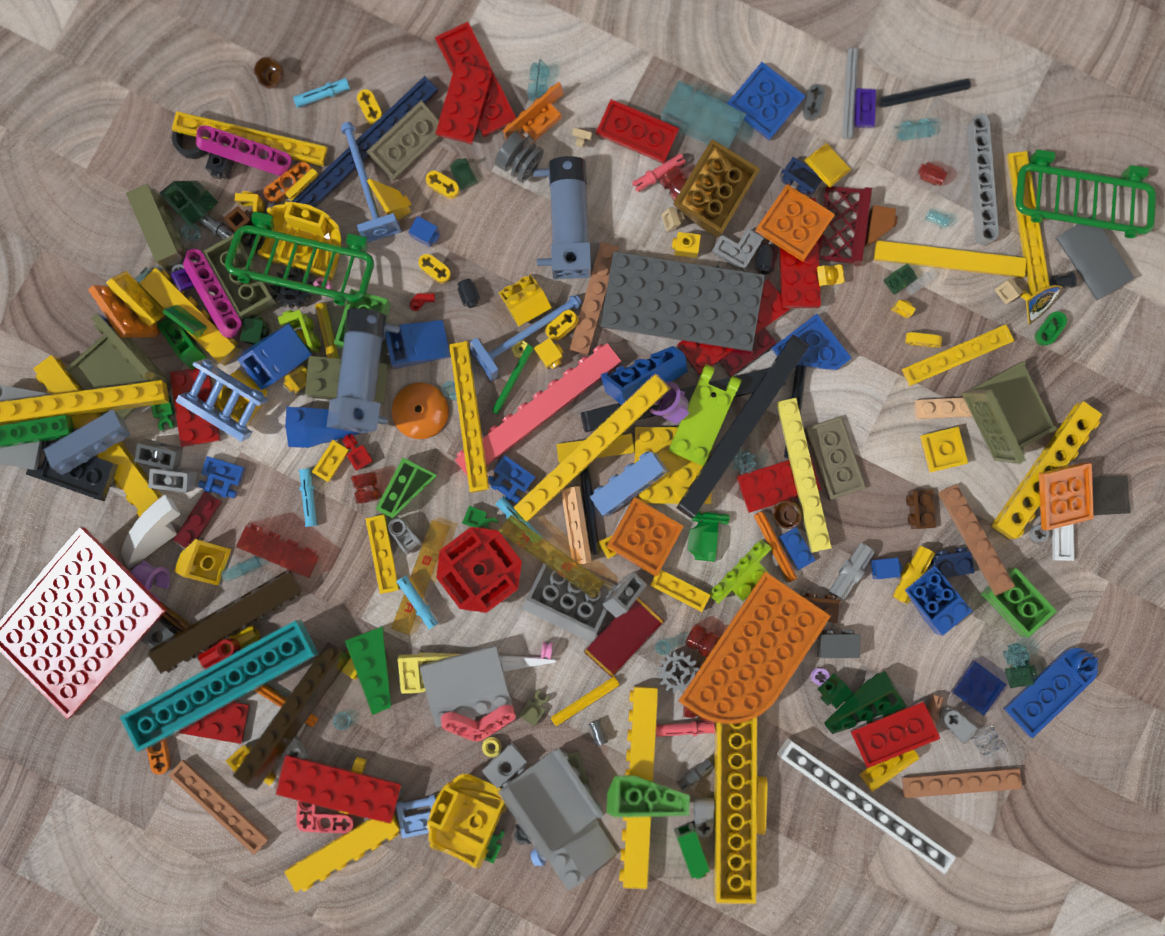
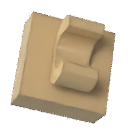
(581, 136)
(672, 219)
(1008, 290)

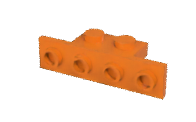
(538, 116)

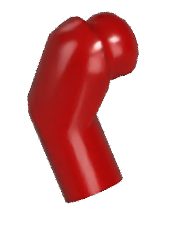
(419, 300)

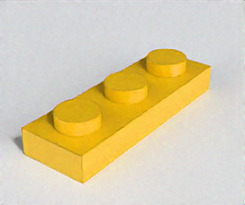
(680, 590)
(883, 772)

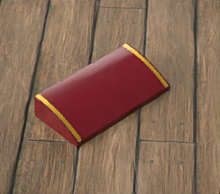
(623, 637)

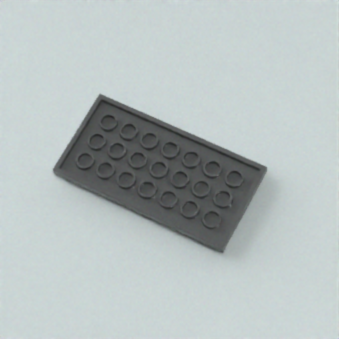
(682, 301)

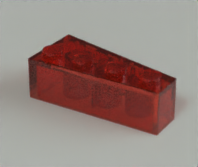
(277, 550)

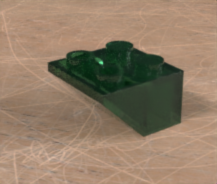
(188, 200)

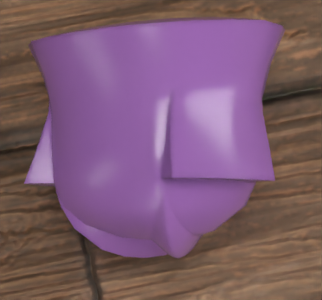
(674, 404)
(145, 575)

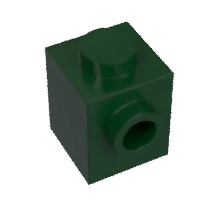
(254, 330)
(834, 691)

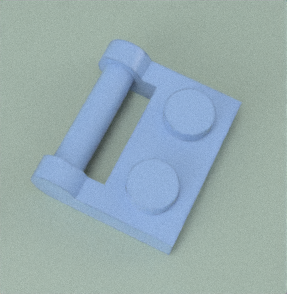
(417, 823)

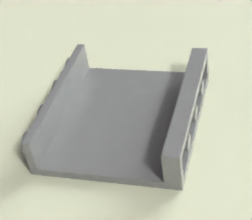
(550, 802)

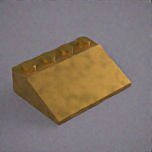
(715, 188)

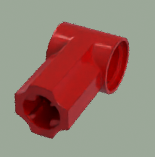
(218, 652)

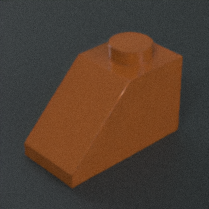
(879, 223)

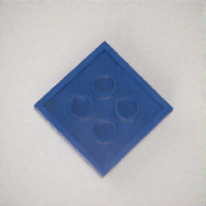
(766, 100)

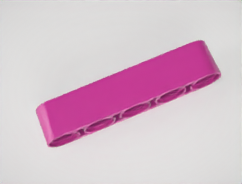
(234, 152)
(211, 284)

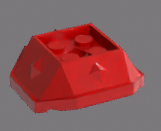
(458, 565)

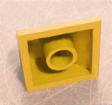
(390, 199)
(203, 562)

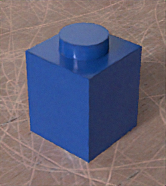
(424, 232)
(886, 568)

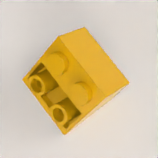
(524, 299)

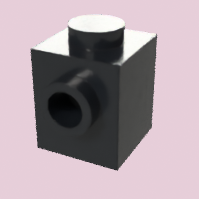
(219, 166)

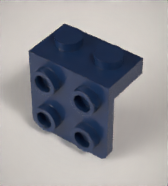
(801, 177)

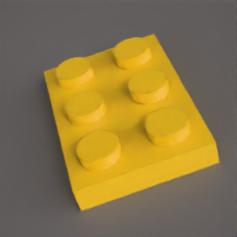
(136, 298)

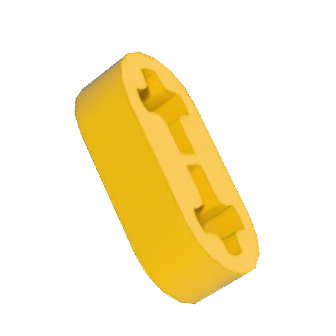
(366, 108)
(445, 181)
(432, 271)
(561, 324)
(923, 340)

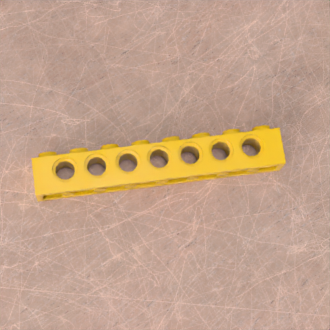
(1058, 443)

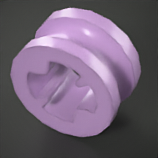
(823, 671)

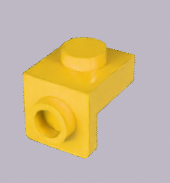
(250, 200)
(296, 380)
(232, 760)

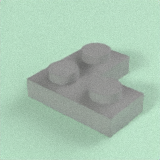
(740, 253)

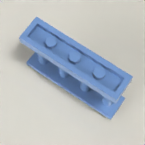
(207, 409)

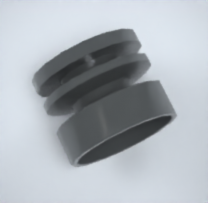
(517, 155)

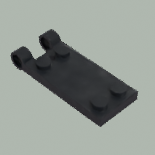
(88, 478)

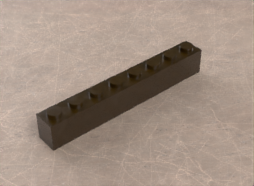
(224, 621)
(291, 716)

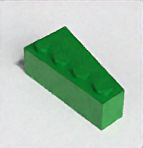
(370, 663)

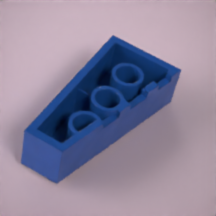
(627, 381)

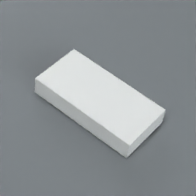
(1063, 543)

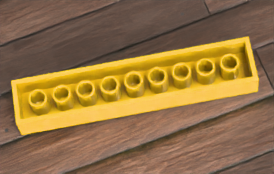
(735, 812)

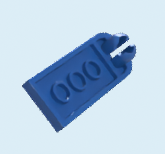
(1052, 690)

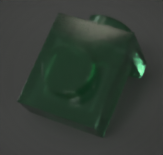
(900, 279)

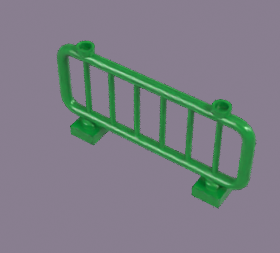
(1129, 178)
(264, 225)

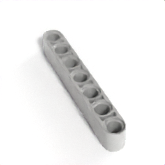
(987, 172)

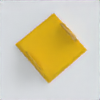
(827, 165)

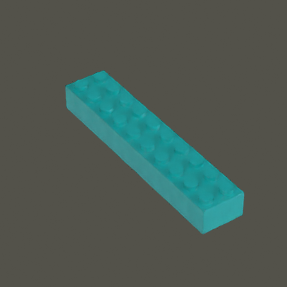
(219, 685)

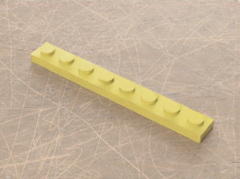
(803, 475)

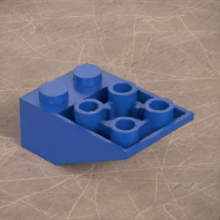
(417, 344)
(274, 356)
(937, 601)

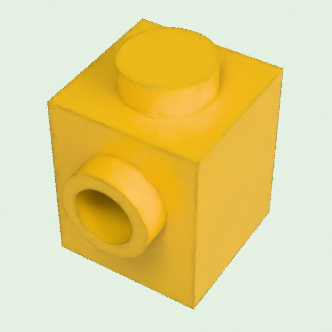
(686, 244)
(549, 353)

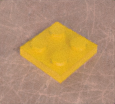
(943, 449)

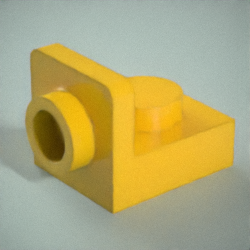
(831, 275)

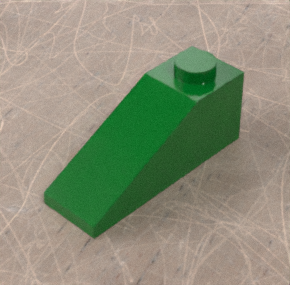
(181, 342)

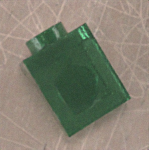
(463, 173)
(1021, 675)

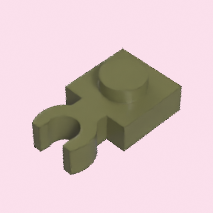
(533, 710)

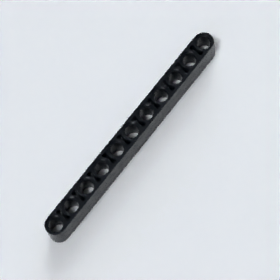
(595, 418)
(742, 426)

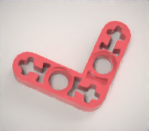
(480, 729)
(315, 818)

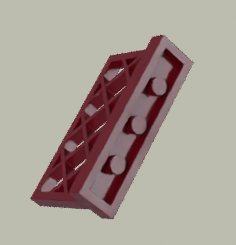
(860, 226)

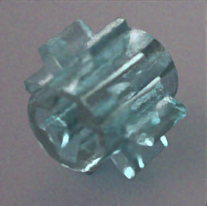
(749, 462)
(1016, 655)

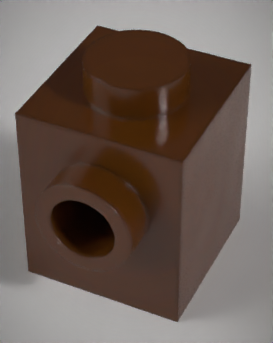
(238, 218)

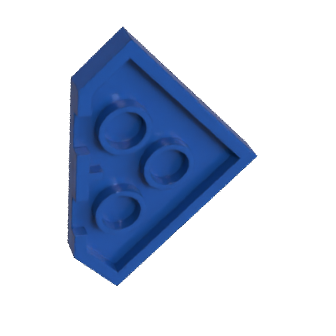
(823, 349)

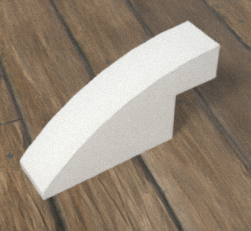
(150, 531)

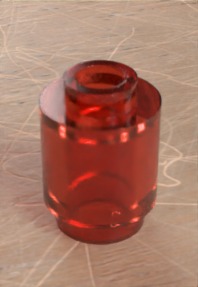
(932, 173)

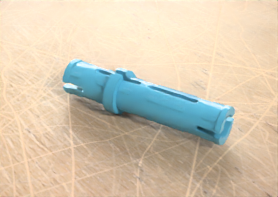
(327, 90)
(308, 497)
(508, 510)
(417, 602)

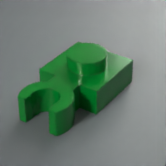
(163, 412)
(477, 518)
(493, 847)

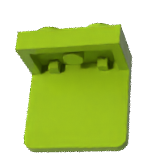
(297, 320)

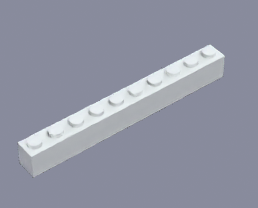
(866, 806)

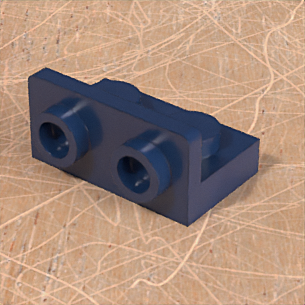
(954, 563)

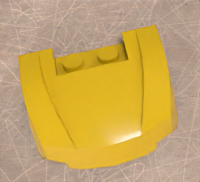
(308, 223)
(465, 818)

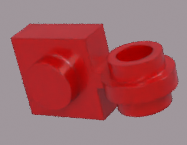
(358, 456)

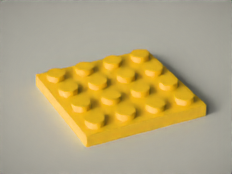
(681, 473)

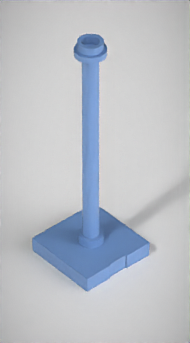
(380, 226)
(485, 357)

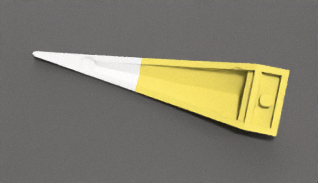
(411, 677)

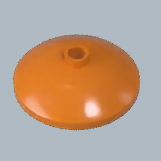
(429, 420)

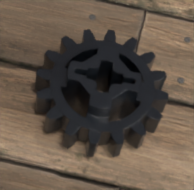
(285, 293)

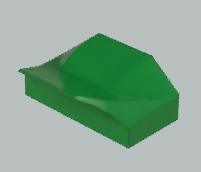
(703, 541)

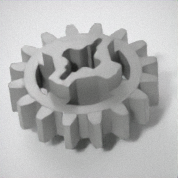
(669, 673)

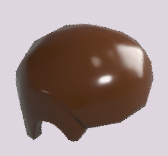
(268, 72)
(787, 514)

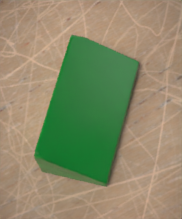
(185, 320)

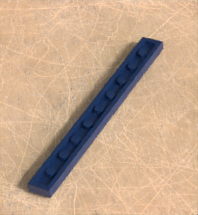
(345, 164)

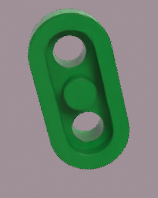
(1049, 329)

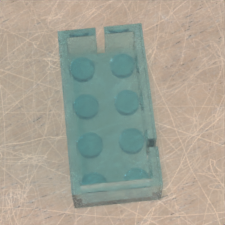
(702, 116)

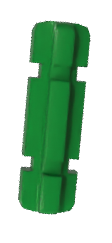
(711, 517)

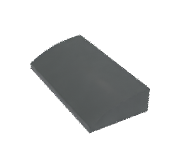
(1095, 259)

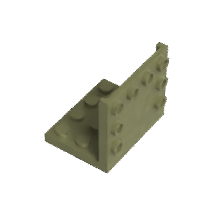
(113, 363)
(1008, 413)

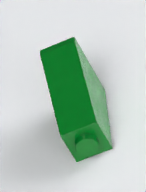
(692, 851)

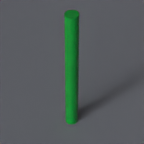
(512, 380)

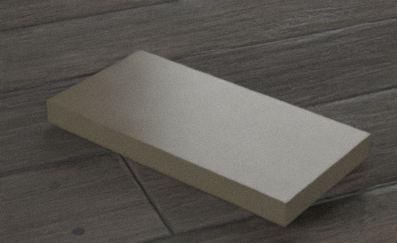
(405, 140)
(835, 458)

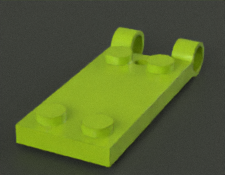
(706, 414)

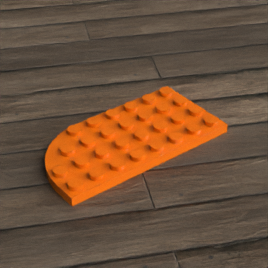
(755, 654)

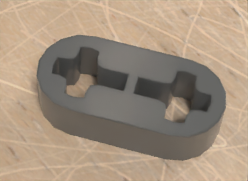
(817, 103)

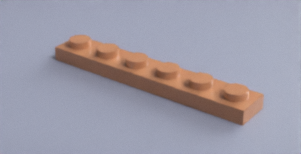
(593, 300)
(976, 540)
(961, 782)
(218, 807)

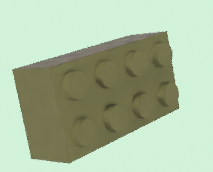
(157, 226)
(247, 298)
(324, 378)

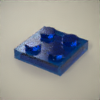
(978, 687)

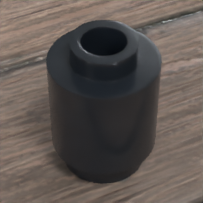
(766, 259)
(468, 293)

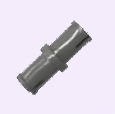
(217, 227)
(695, 775)

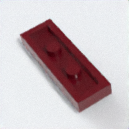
(739, 358)
(198, 519)

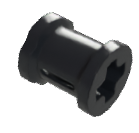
(1066, 280)

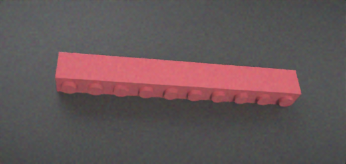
(546, 404)

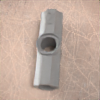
(851, 571)

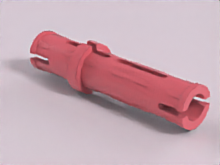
(652, 176)
(690, 728)

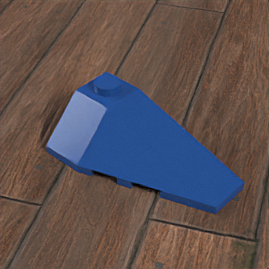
(309, 427)

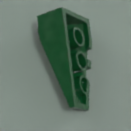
(872, 699)

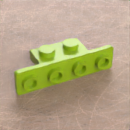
(743, 575)

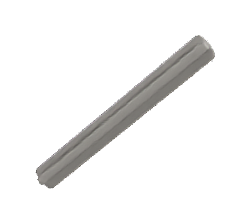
(850, 93)

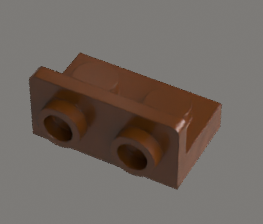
(921, 509)
(828, 604)

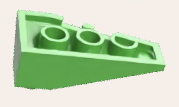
(642, 798)

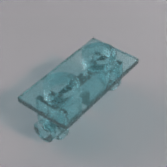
(539, 73)
(907, 129)

